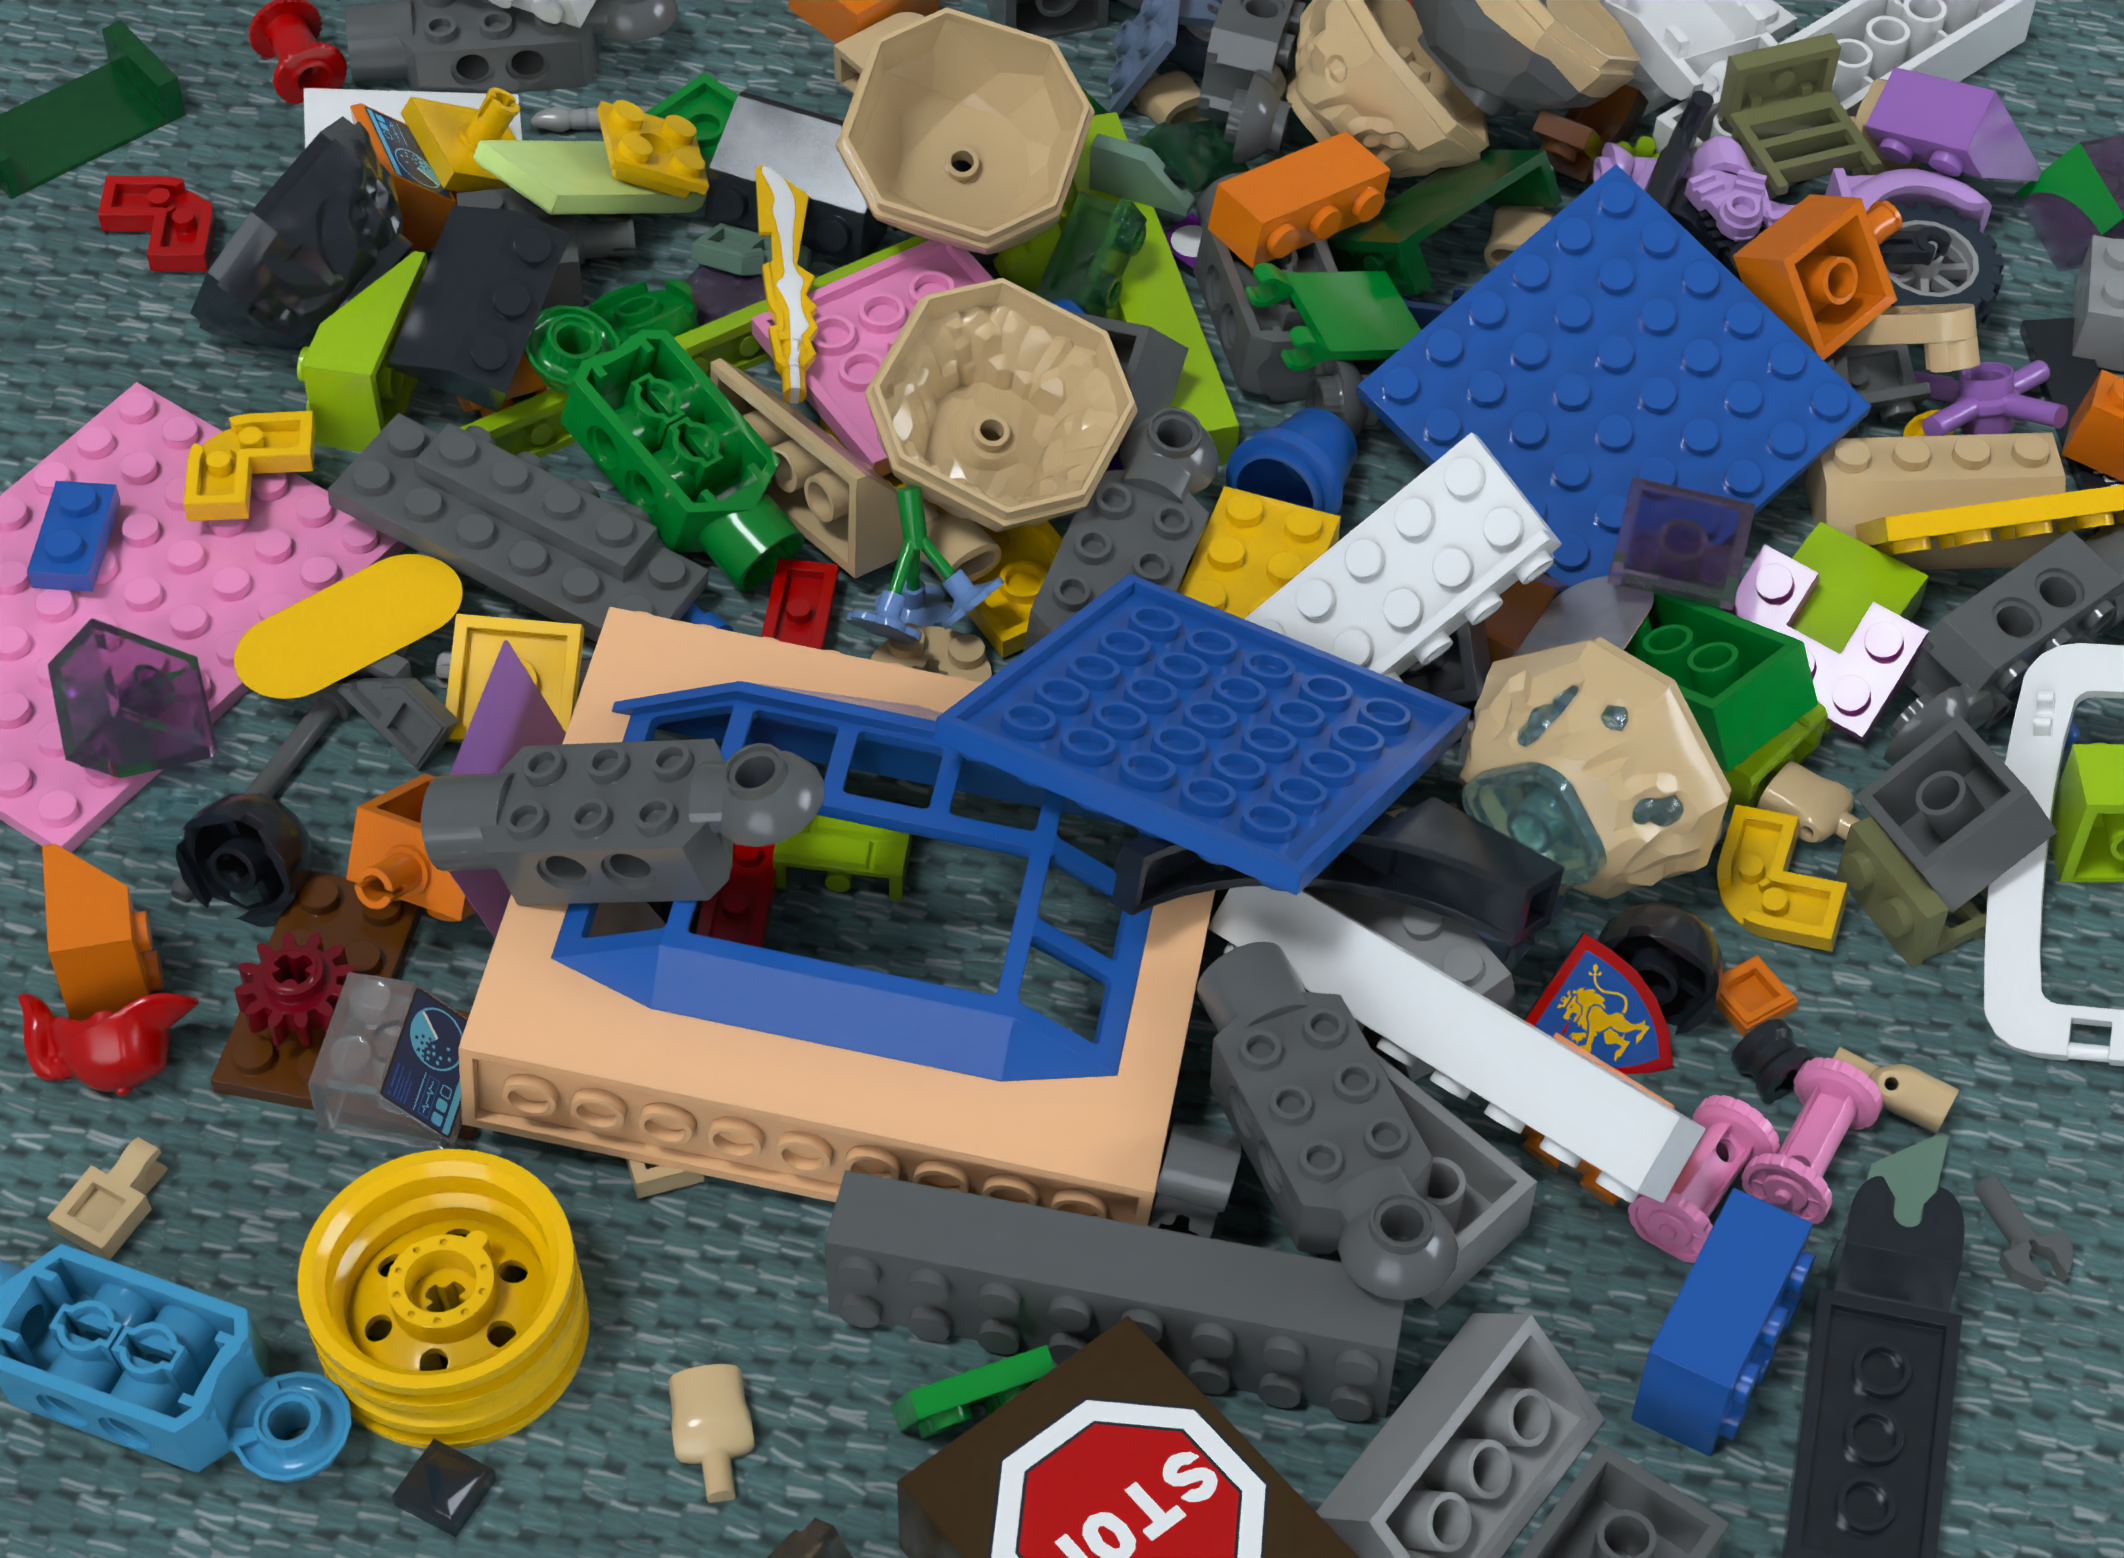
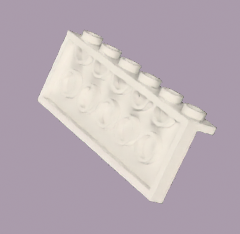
(1417, 567)

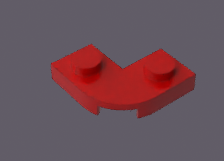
(178, 219)

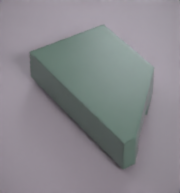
(1135, 175)
(738, 250)
(1912, 1176)

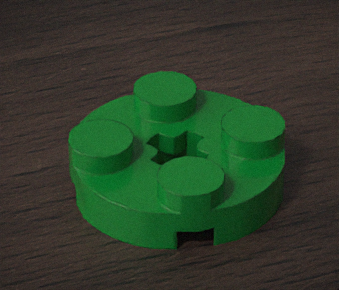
(637, 309)

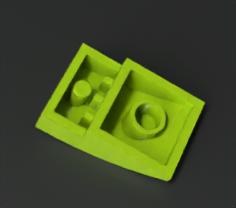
(1849, 583)

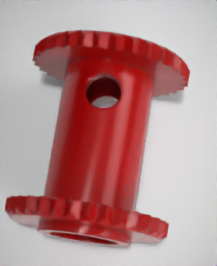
(290, 34)

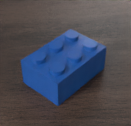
(1725, 1324)

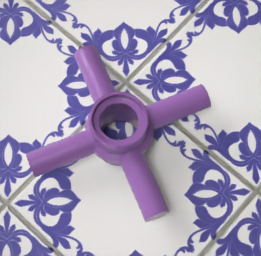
(1990, 399)

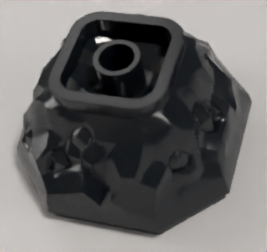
(307, 245)

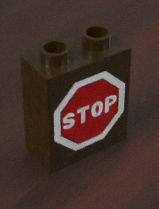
(1107, 1464)

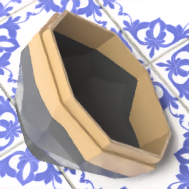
(1527, 51)

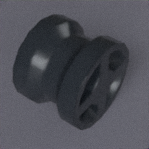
(1771, 1058)

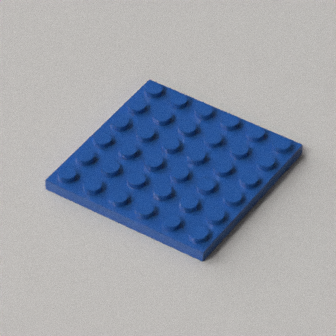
(1614, 359)
(1205, 731)

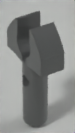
(2023, 1238)

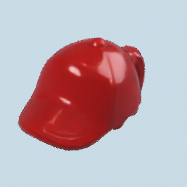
(106, 1049)

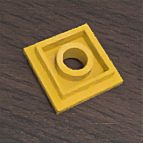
(652, 150)

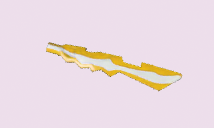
(786, 284)

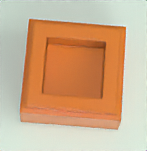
(1753, 996)

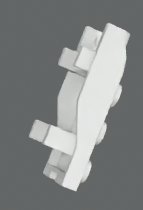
(1689, 41)

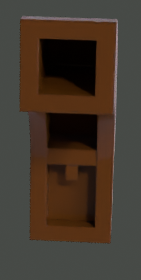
(1582, 133)

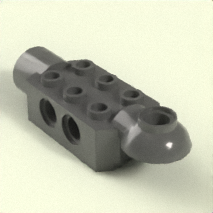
(485, 46)
(1248, 71)
(1135, 521)
(1984, 646)
(618, 818)
(1323, 1125)

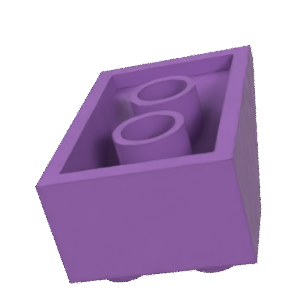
(1949, 128)

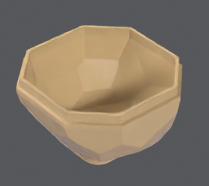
(974, 95)

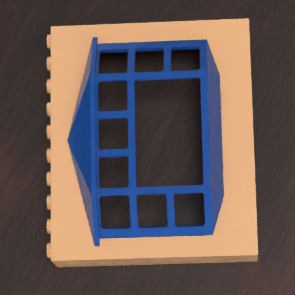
(814, 1066)

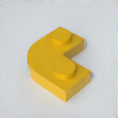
(256, 443)
(1764, 894)

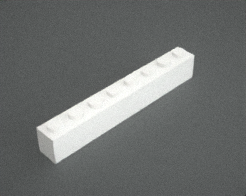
(1471, 1042)

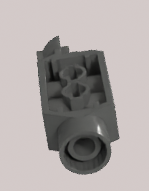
(1256, 335)

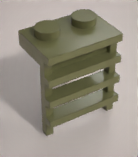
(1786, 92)
(1900, 897)

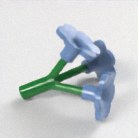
(910, 598)

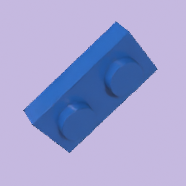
(73, 536)

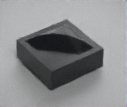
(444, 1487)

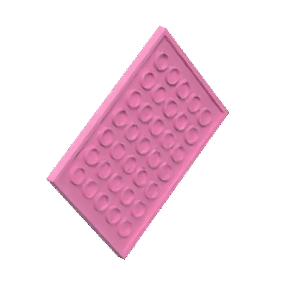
(160, 579)

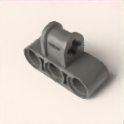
(1195, 1176)

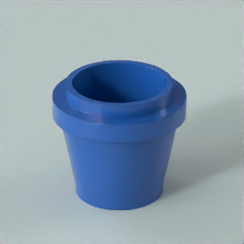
(1297, 461)

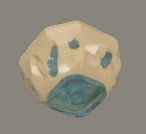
(1594, 767)

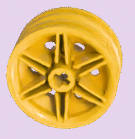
(445, 1298)

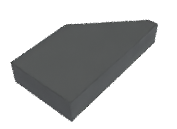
(403, 715)

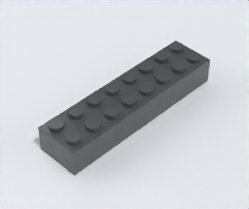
(1062, 1278)

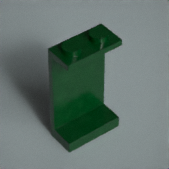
(88, 114)
(1393, 236)

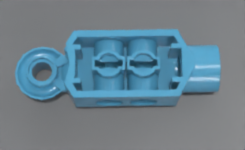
(159, 1369)

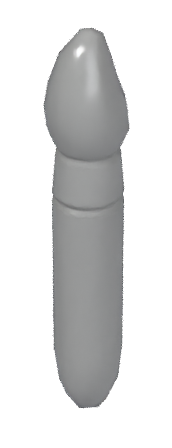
(561, 119)

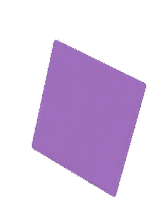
(505, 720)

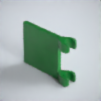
(1344, 312)

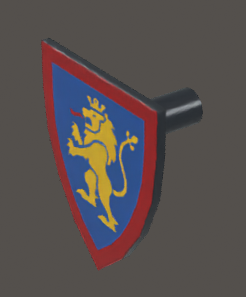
(1604, 1010)

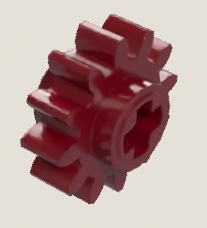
(292, 987)

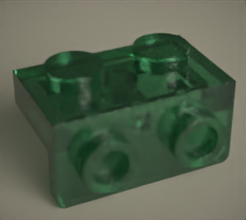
(1194, 150)
(1093, 254)

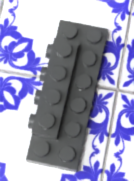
(515, 525)

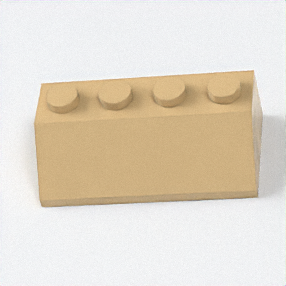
(1916, 474)
(819, 482)

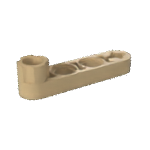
(1945, 330)

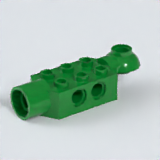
(667, 441)

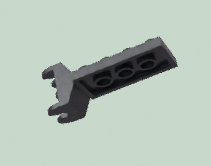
(1879, 1385)

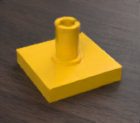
(451, 135)

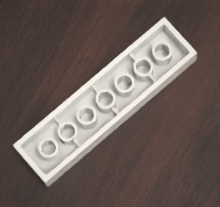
(1876, 35)

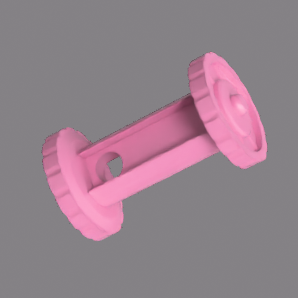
(1833, 1100)
(1682, 1220)

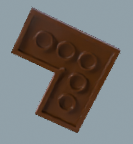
(373, 943)

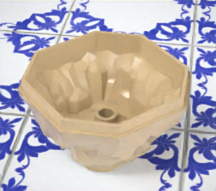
(1372, 78)
(1000, 405)

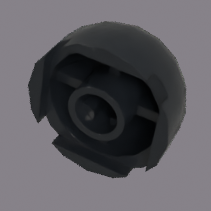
(246, 844)
(1673, 956)

